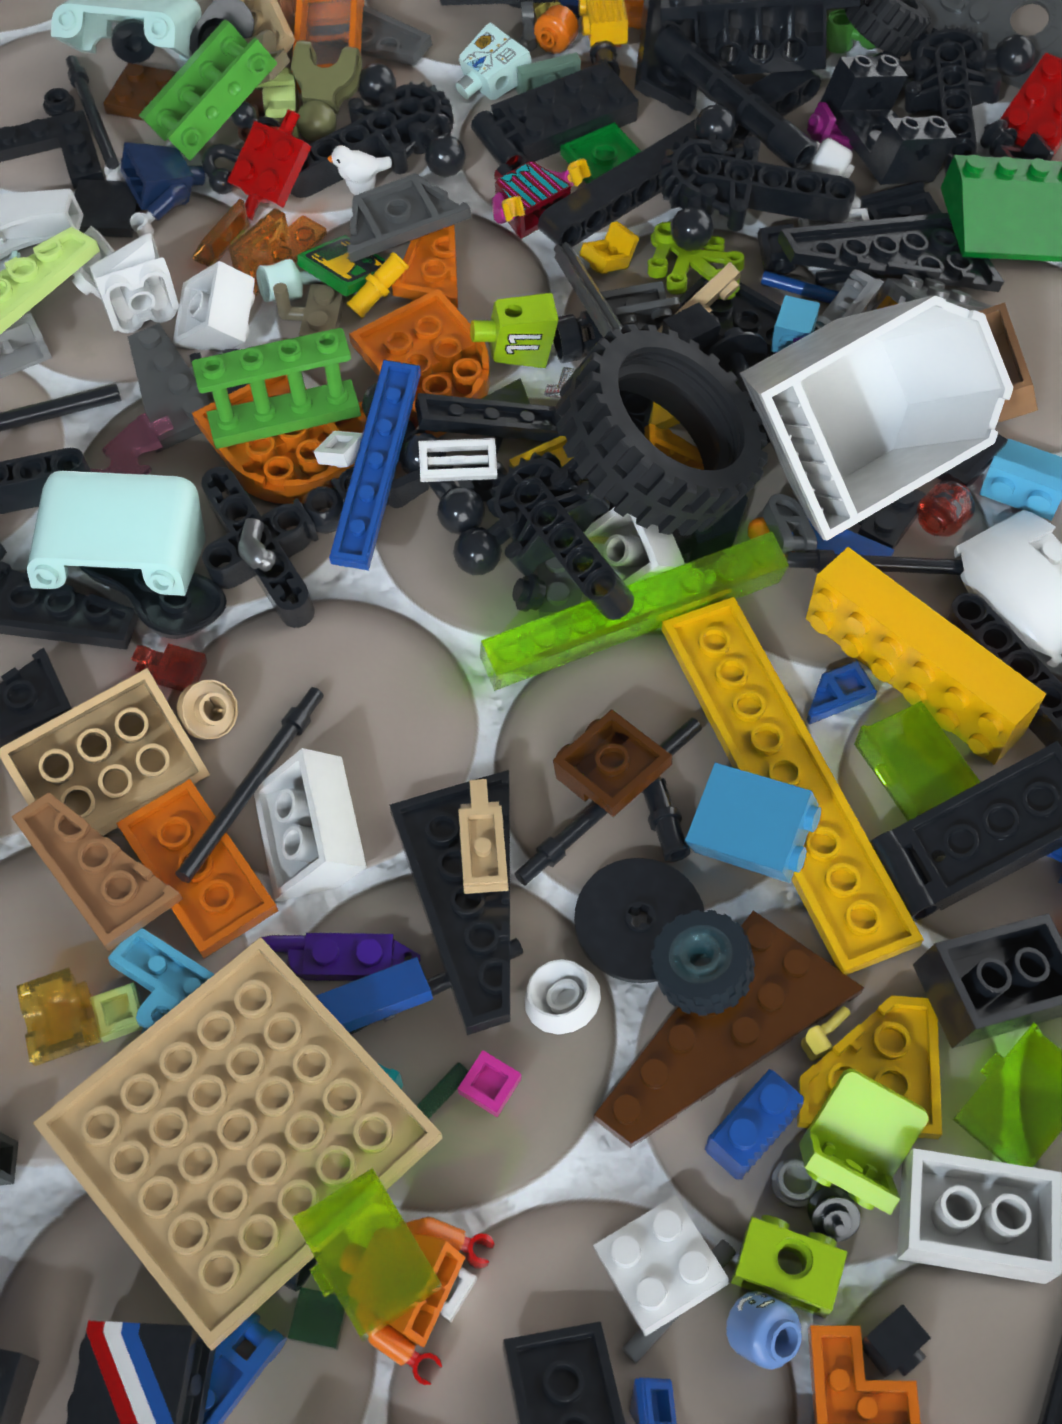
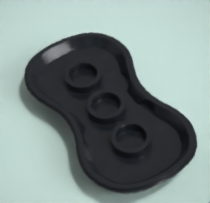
(165, 614)

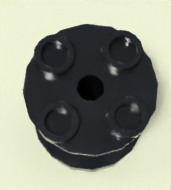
(739, 352)

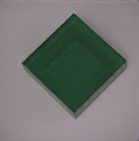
(317, 1319)

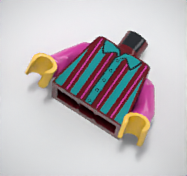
(531, 189)

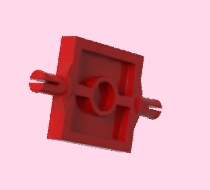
(269, 163)

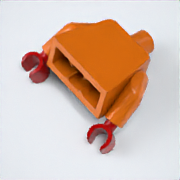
(441, 1247)

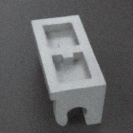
(853, 298)
(22, 346)

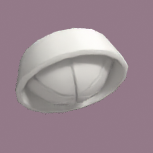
(575, 992)

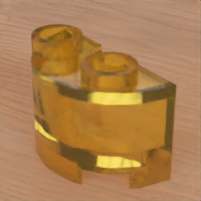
(56, 1016)

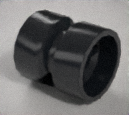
(569, 337)

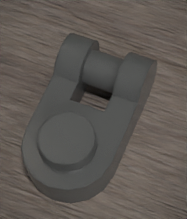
(785, 516)

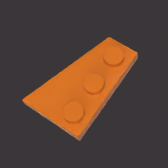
(430, 267)

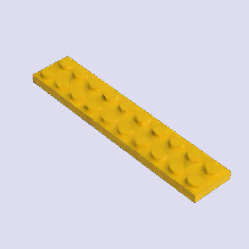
(765, 735)

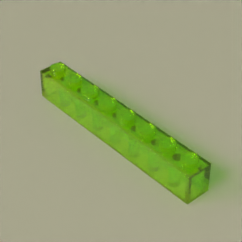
(584, 630)

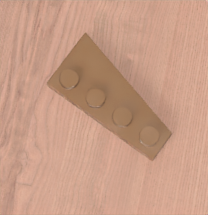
(99, 878)

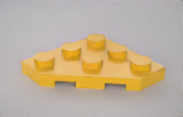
(893, 1048)

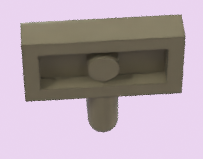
(321, 312)

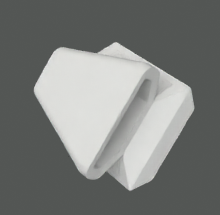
(135, 285)

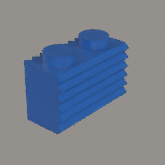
(754, 1124)

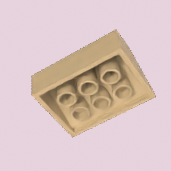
(107, 754)

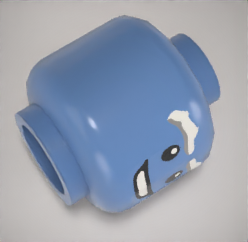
(764, 1330)

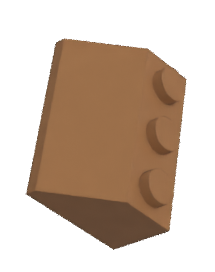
(1023, 395)

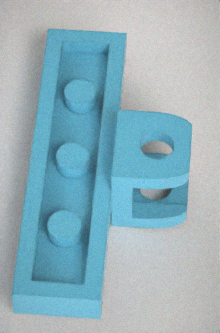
(160, 970)

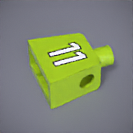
(519, 330)

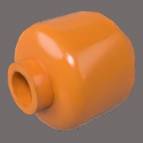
(556, 29)

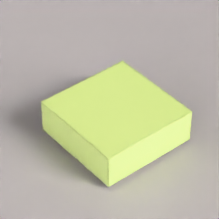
(117, 1011)

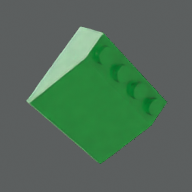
(1005, 207)

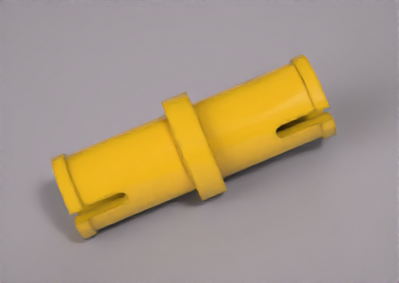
(377, 285)

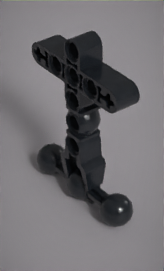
(457, 511)

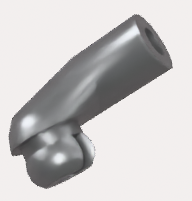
(251, 548)

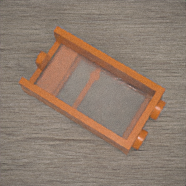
(328, 27)

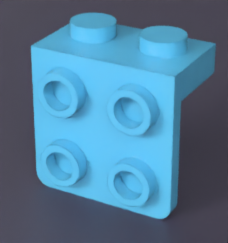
(1025, 479)

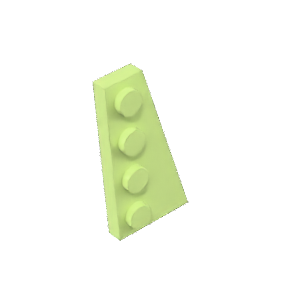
(34, 277)

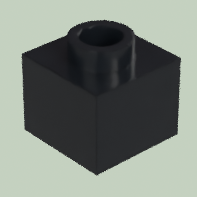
(896, 1343)

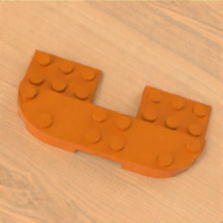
(420, 333)

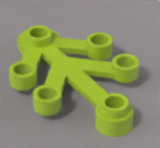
(677, 281)

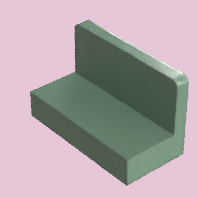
(546, 71)

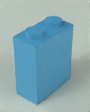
(754, 822)

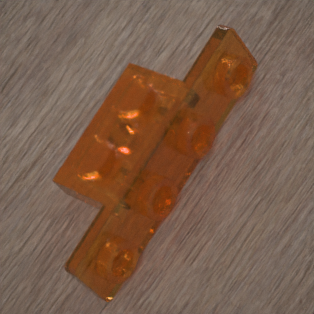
(273, 242)

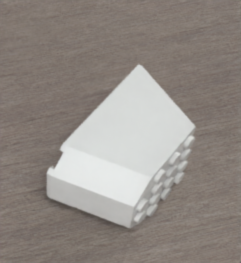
(879, 405)

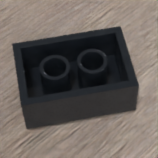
(994, 979)

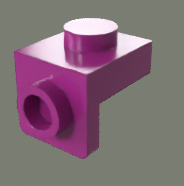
(823, 126)

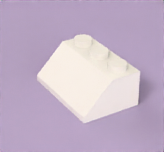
(308, 826)

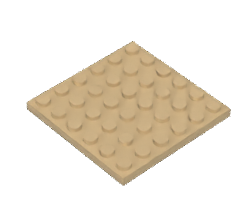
(227, 1130)

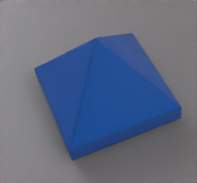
(653, 1401)

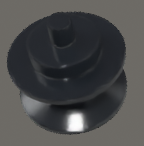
(998, 134)
(833, 1213)

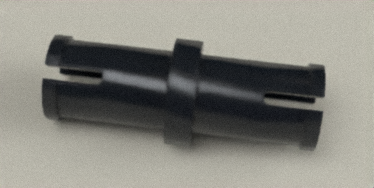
(666, 821)

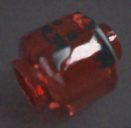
(945, 508)

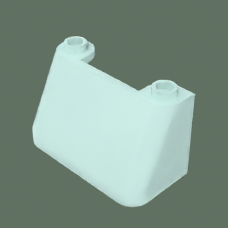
(88, 21)
(117, 524)

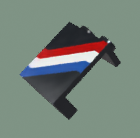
(140, 1375)

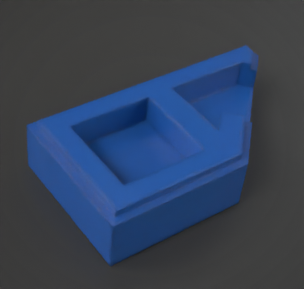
(840, 691)

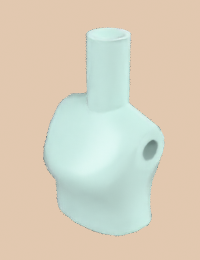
(286, 273)

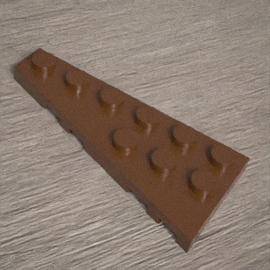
(701, 1053)

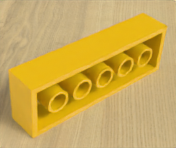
(923, 655)

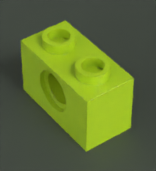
(759, 1270)

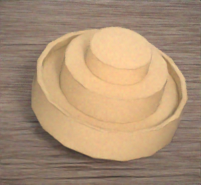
(207, 709)

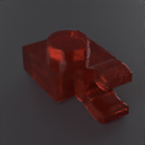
(173, 668)

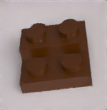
(610, 763)

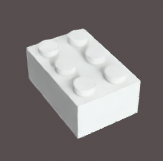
(980, 1216)

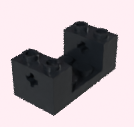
(890, 146)

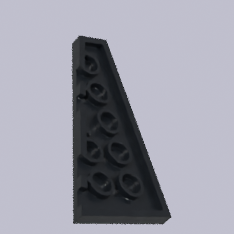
(891, 248)
(466, 928)

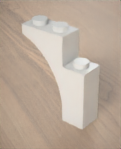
(36, 217)

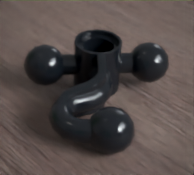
(218, 177)

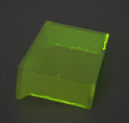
(914, 760)
(1019, 1103)
(366, 1254)

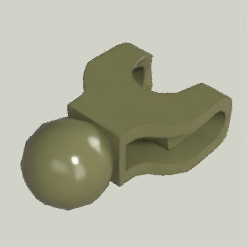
(323, 88)

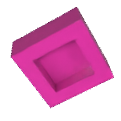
(489, 1083)

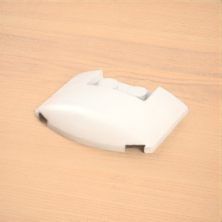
(1020, 577)

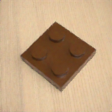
(135, 90)

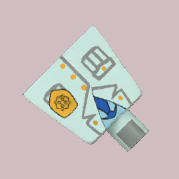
(491, 64)

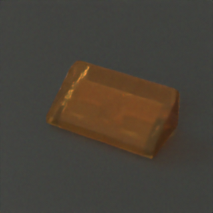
(222, 235)

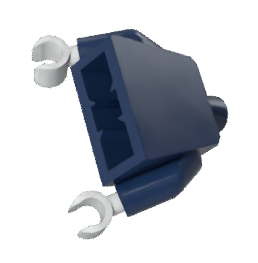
(156, 179)

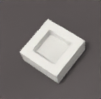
(339, 449)

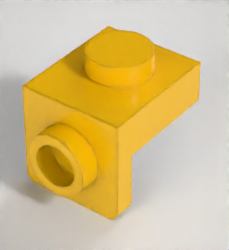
(613, 251)

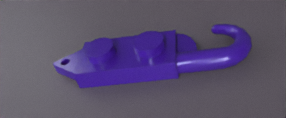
(339, 954)

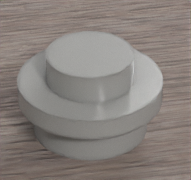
(793, 1184)

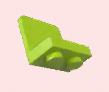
(862, 1139)

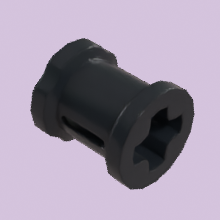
(605, 51)

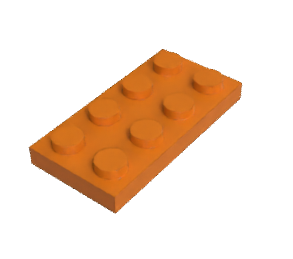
(224, 893)

